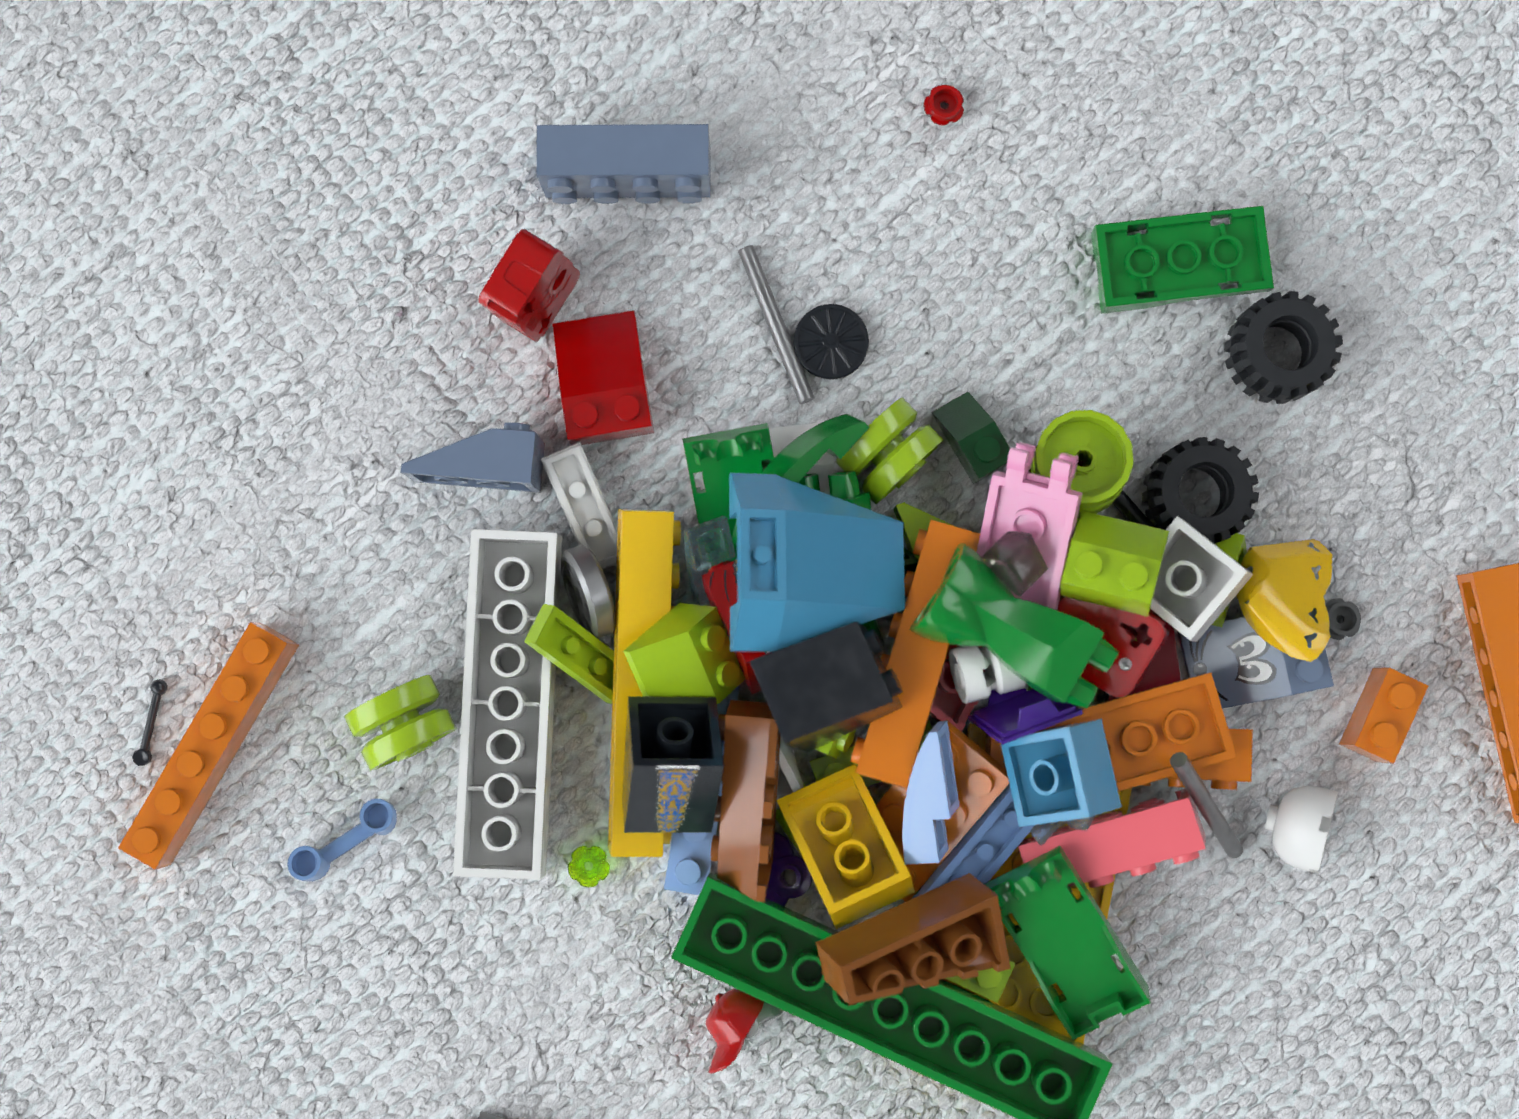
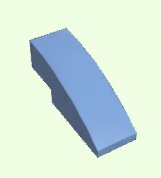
(930, 799)

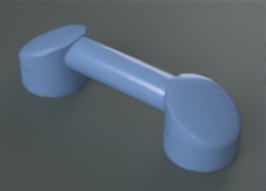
(312, 864)

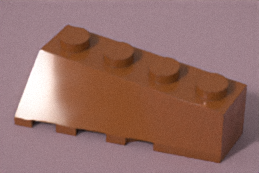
(747, 798)
(918, 942)

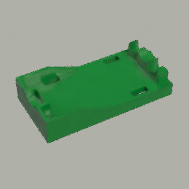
(1181, 258)
(718, 456)
(1068, 943)

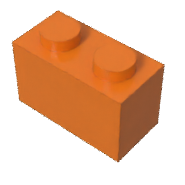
(1383, 715)

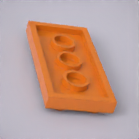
(1159, 722)
(978, 784)

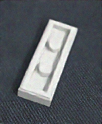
(583, 502)

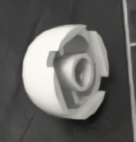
(1302, 826)

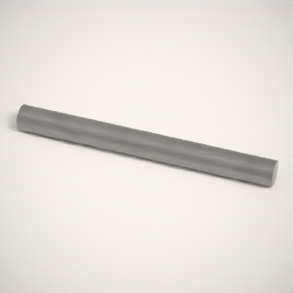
(776, 324)
(1206, 804)

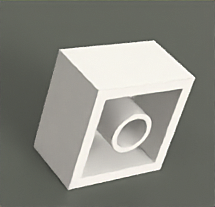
(1195, 581)

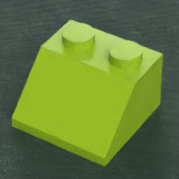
(1113, 563)
(685, 656)

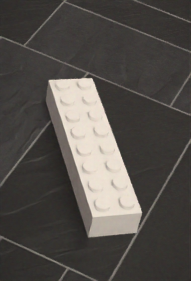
(506, 708)

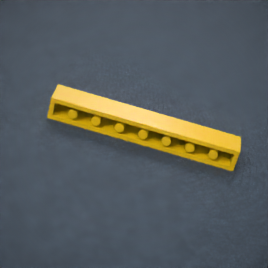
(641, 599)

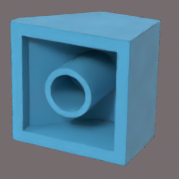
(1061, 774)

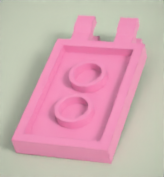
(1034, 506)

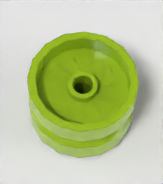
(1101, 447)
(889, 451)
(399, 720)

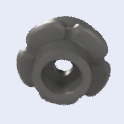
(1350, 615)

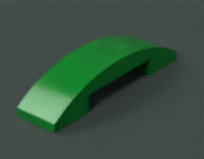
(831, 436)

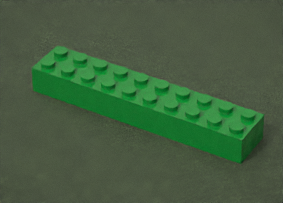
(928, 1030)

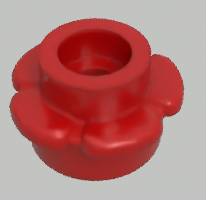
(945, 94)

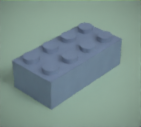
(624, 162)

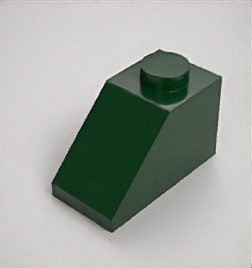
(973, 436)

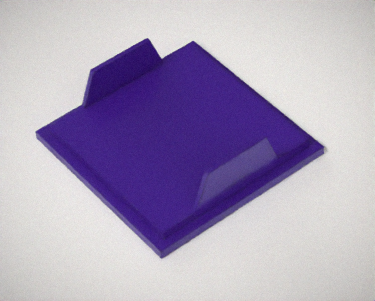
(1020, 714)

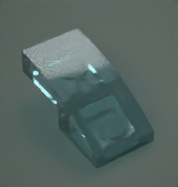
(705, 547)

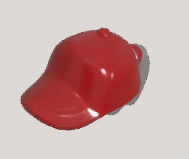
(733, 1020)

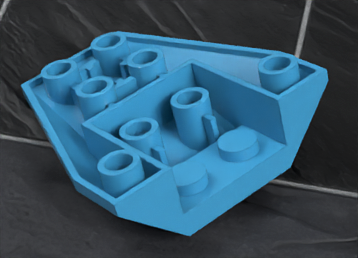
(808, 563)

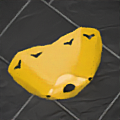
(1285, 593)

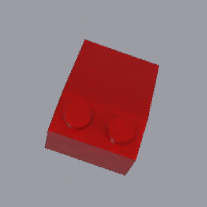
(602, 378)

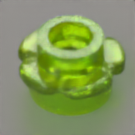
(577, 868)

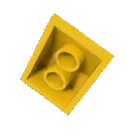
(846, 846)

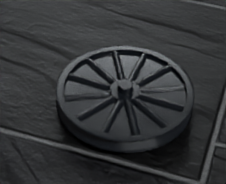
(831, 341)

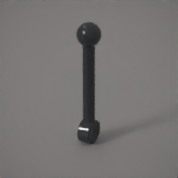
(143, 755)

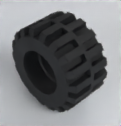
(1310, 328)
(1226, 470)

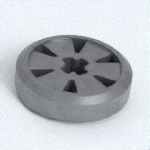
(588, 591)

